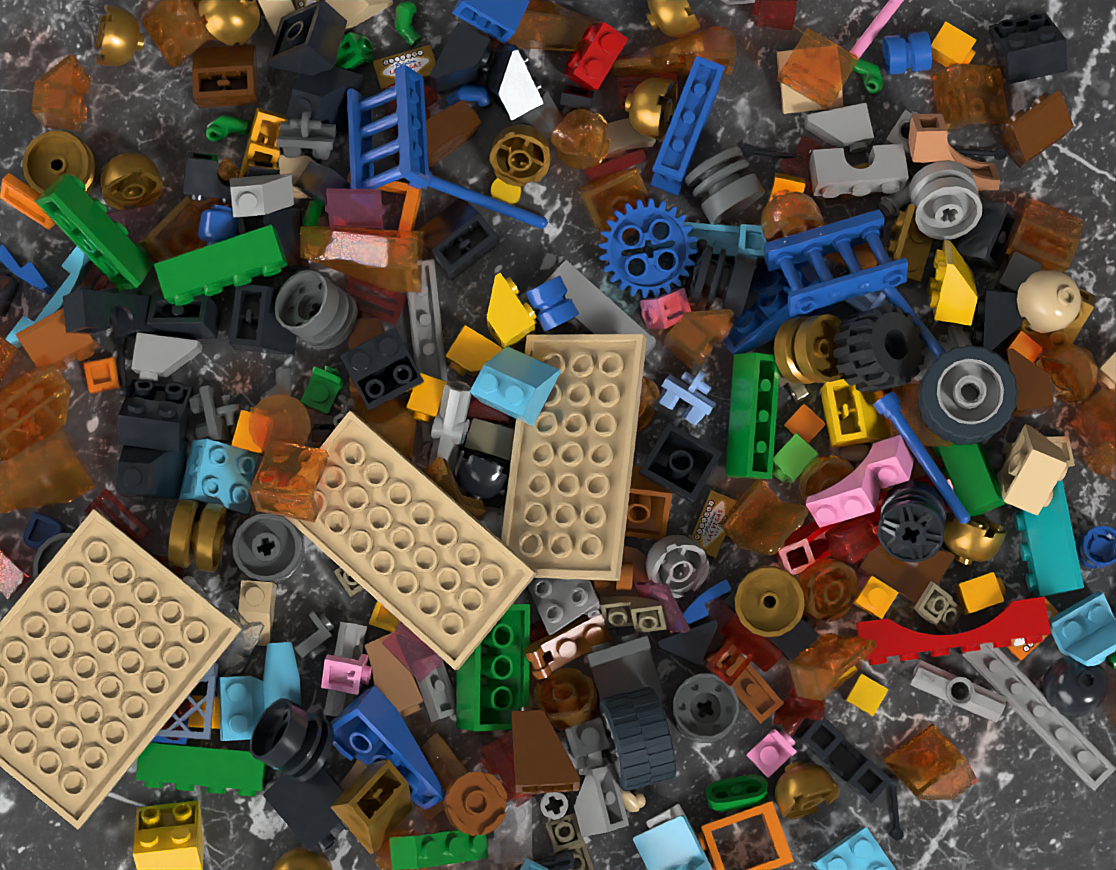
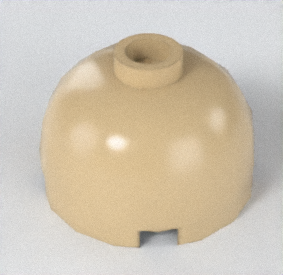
(1049, 300)

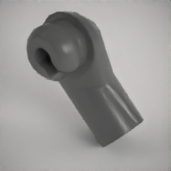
(345, 405)

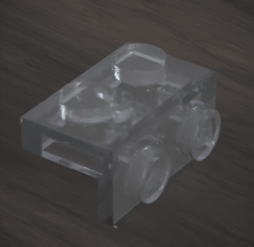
(236, 655)
(514, 836)

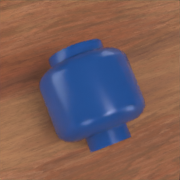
(217, 225)

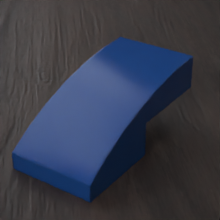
(28, 273)
(697, 609)

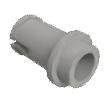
(894, 202)

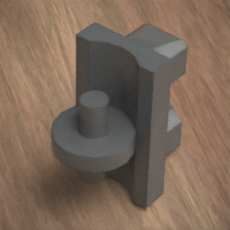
(306, 134)
(218, 414)

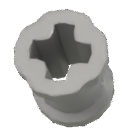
(550, 813)

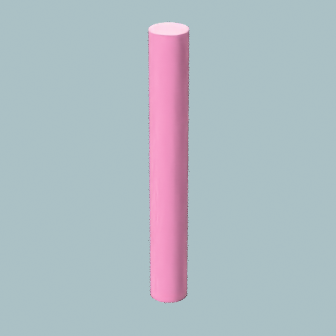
(875, 27)

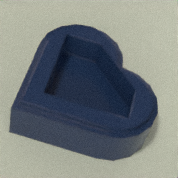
(766, 282)
(40, 529)

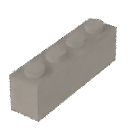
(595, 309)

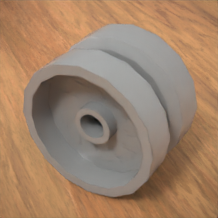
(945, 200)

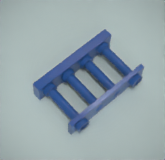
(687, 125)
(411, 133)
(829, 239)

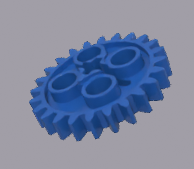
(652, 275)

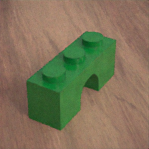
(436, 849)

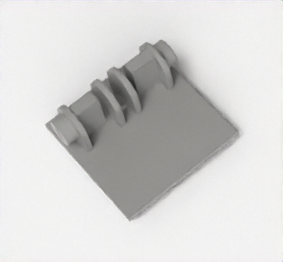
(563, 601)

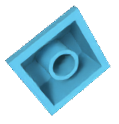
(515, 384)

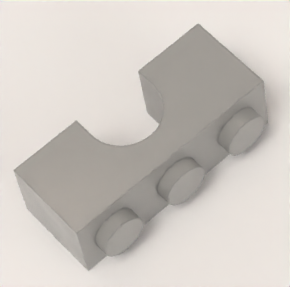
(834, 176)

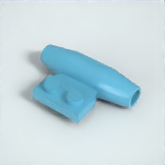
(246, 697)

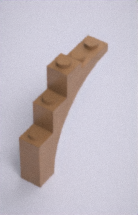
(393, 682)

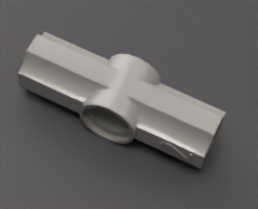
(451, 423)
(349, 645)
(976, 698)

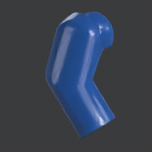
(470, 92)

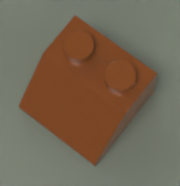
(49, 343)

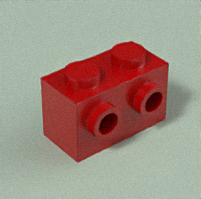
(594, 56)

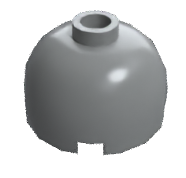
(678, 563)

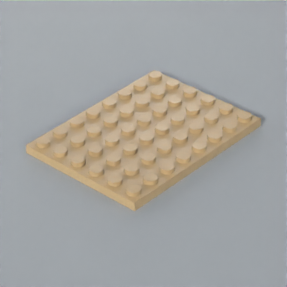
(98, 665)

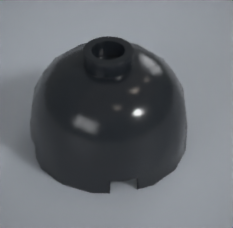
(481, 476)
(1075, 687)

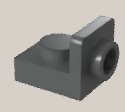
(585, 738)

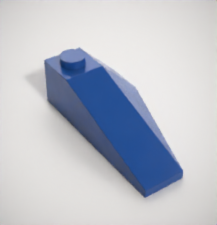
(768, 313)
(376, 732)

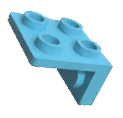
(219, 475)
(1086, 630)
(671, 847)

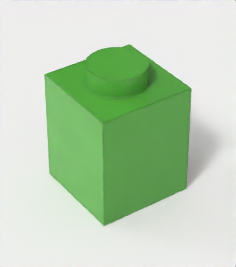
(792, 459)

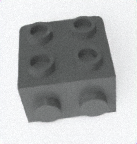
(624, 667)

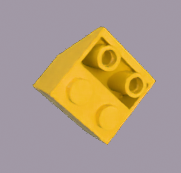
(953, 288)
(506, 316)
(852, 415)
(169, 837)

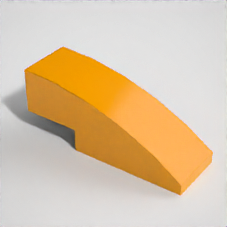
(263, 138)

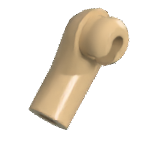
(632, 801)

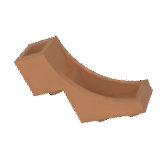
(929, 144)

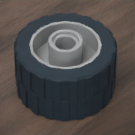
(967, 395)
(638, 738)

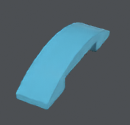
(743, 239)
(77, 266)

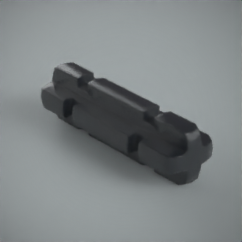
(556, 862)

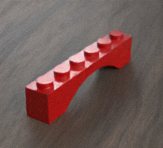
(811, 544)
(1017, 621)

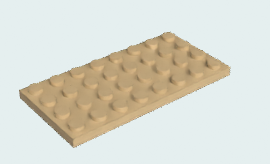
(577, 459)
(411, 543)

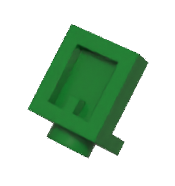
(354, 51)
(322, 389)

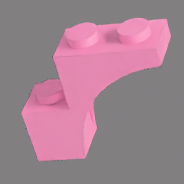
(858, 493)

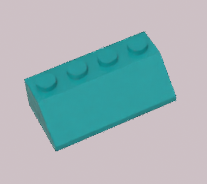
(1049, 547)

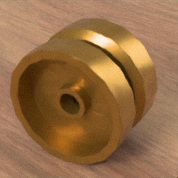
(59, 149)
(806, 349)
(197, 535)
(769, 582)

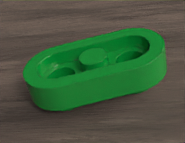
(736, 793)

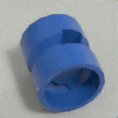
(911, 53)
(552, 303)
(1096, 547)

